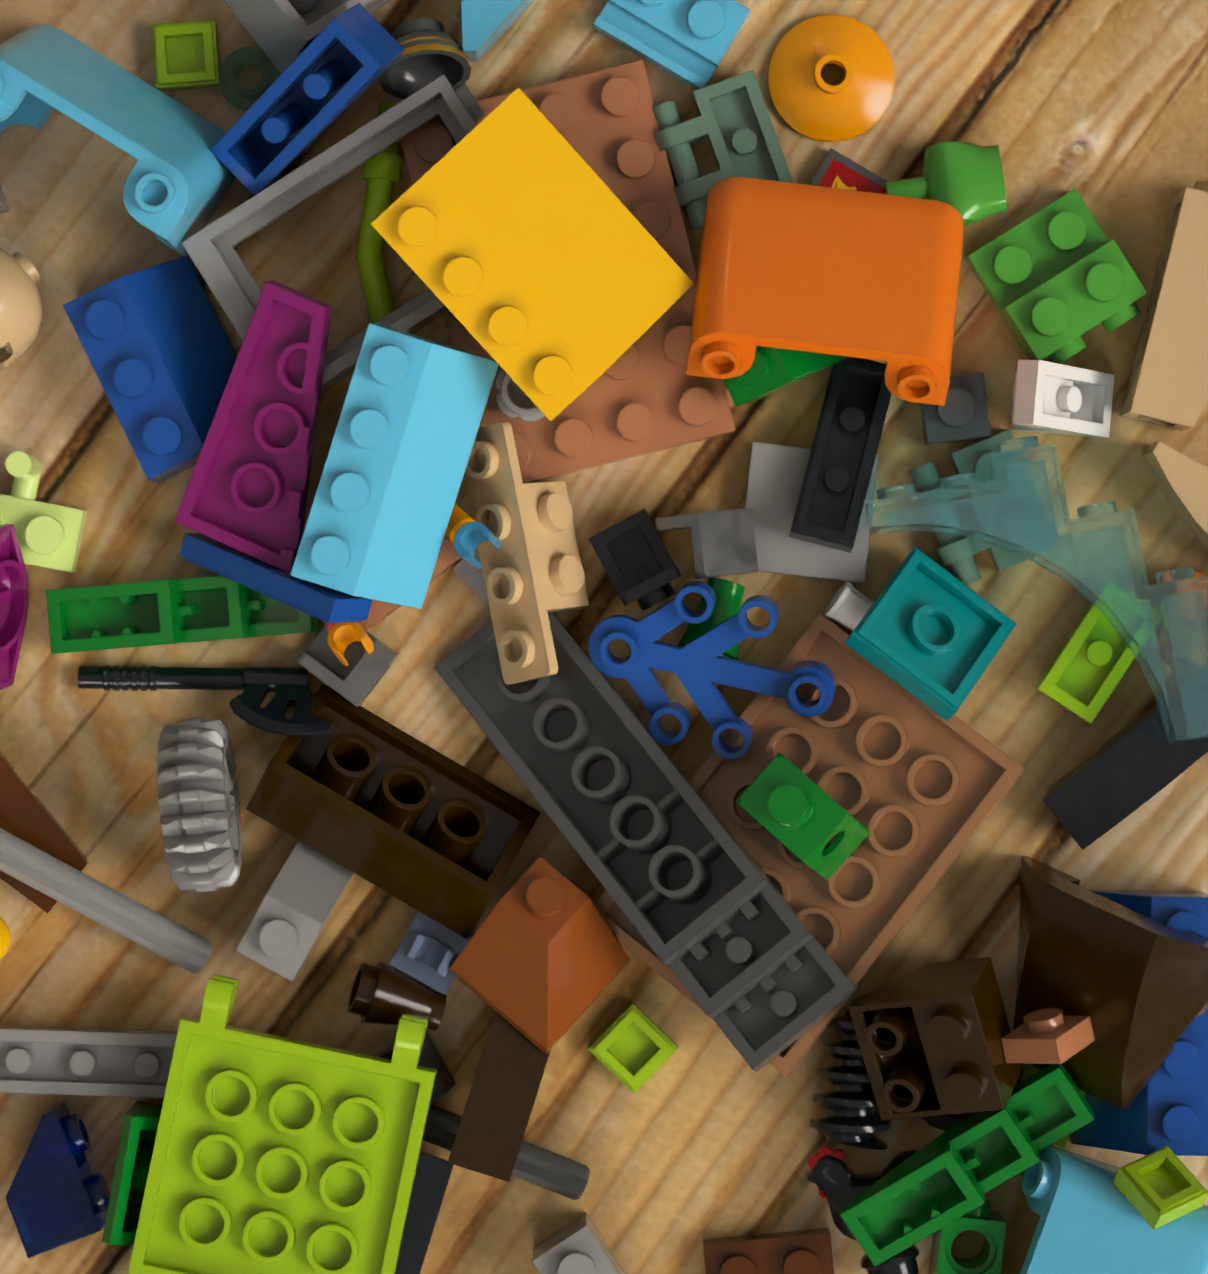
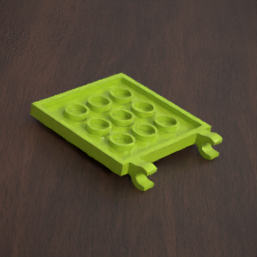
(281, 1151)

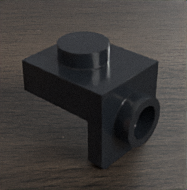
(636, 561)

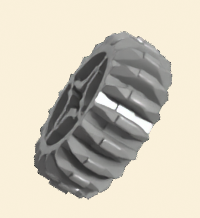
(199, 805)

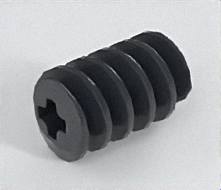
(852, 1100)

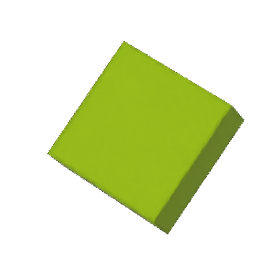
(186, 55)
(633, 1047)
(1160, 1187)

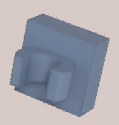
(429, 952)

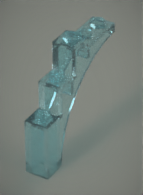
(1095, 554)

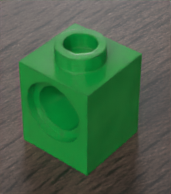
(987, 1261)

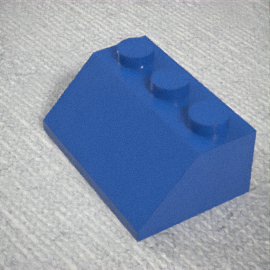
(157, 360)

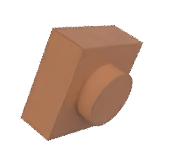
(1047, 1037)

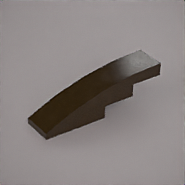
(499, 1102)

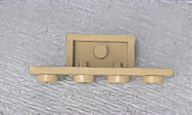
(538, 557)

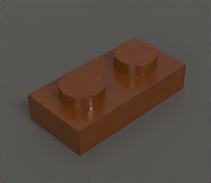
(771, 1253)

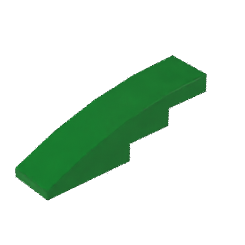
(165, 614)
(964, 1164)

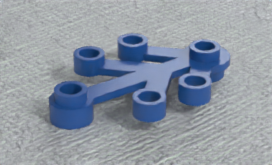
(700, 666)

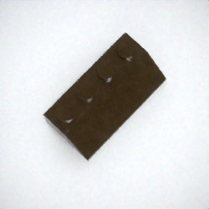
(395, 812)

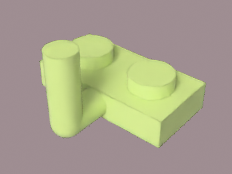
(45, 531)

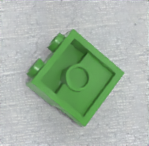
(1057, 279)

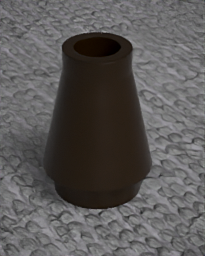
(386, 994)

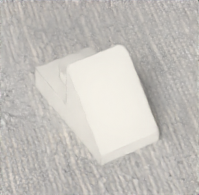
(1061, 399)

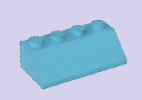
(394, 467)

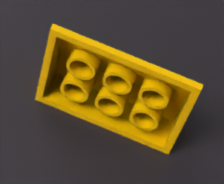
(533, 254)

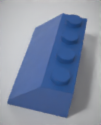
(1175, 1101)

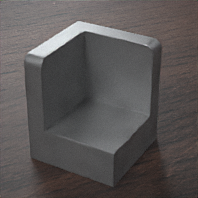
(719, 540)
(357, 678)

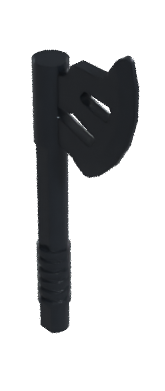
(288, 683)

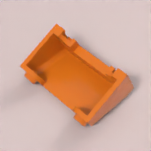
(827, 278)

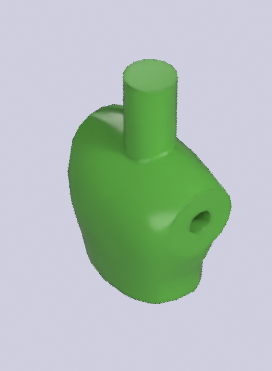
(959, 175)

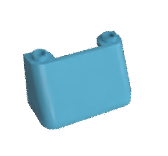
(176, 174)
(1096, 1230)

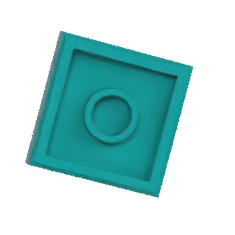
(930, 633)

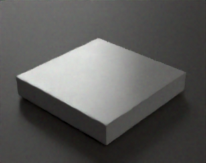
(773, 494)

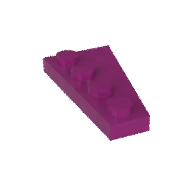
(261, 441)

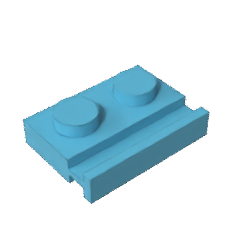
(675, 35)

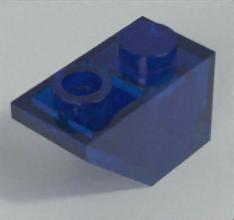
(54, 1188)

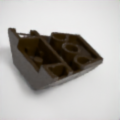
(1109, 964)

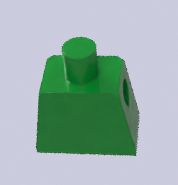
(802, 816)

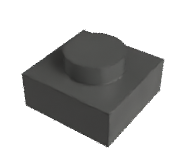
(962, 416)

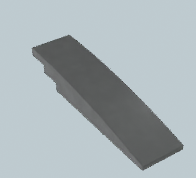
(653, 844)

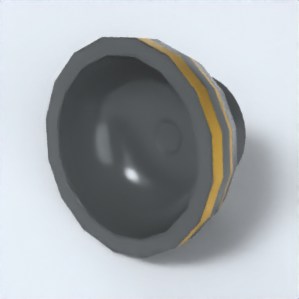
(425, 58)

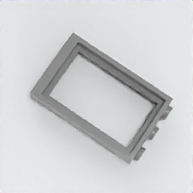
(230, 279)

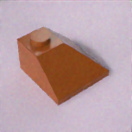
(541, 956)

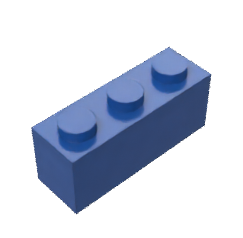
(307, 99)

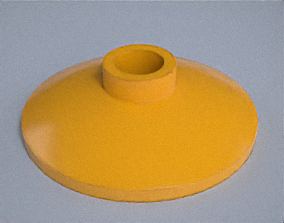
(826, 110)

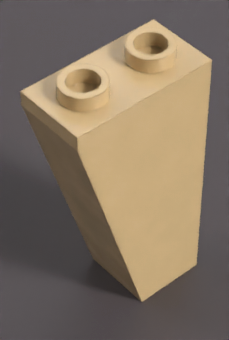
(1172, 353)

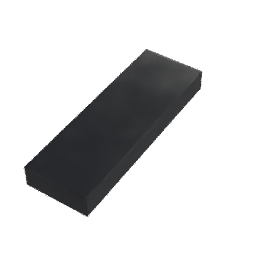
(842, 455)

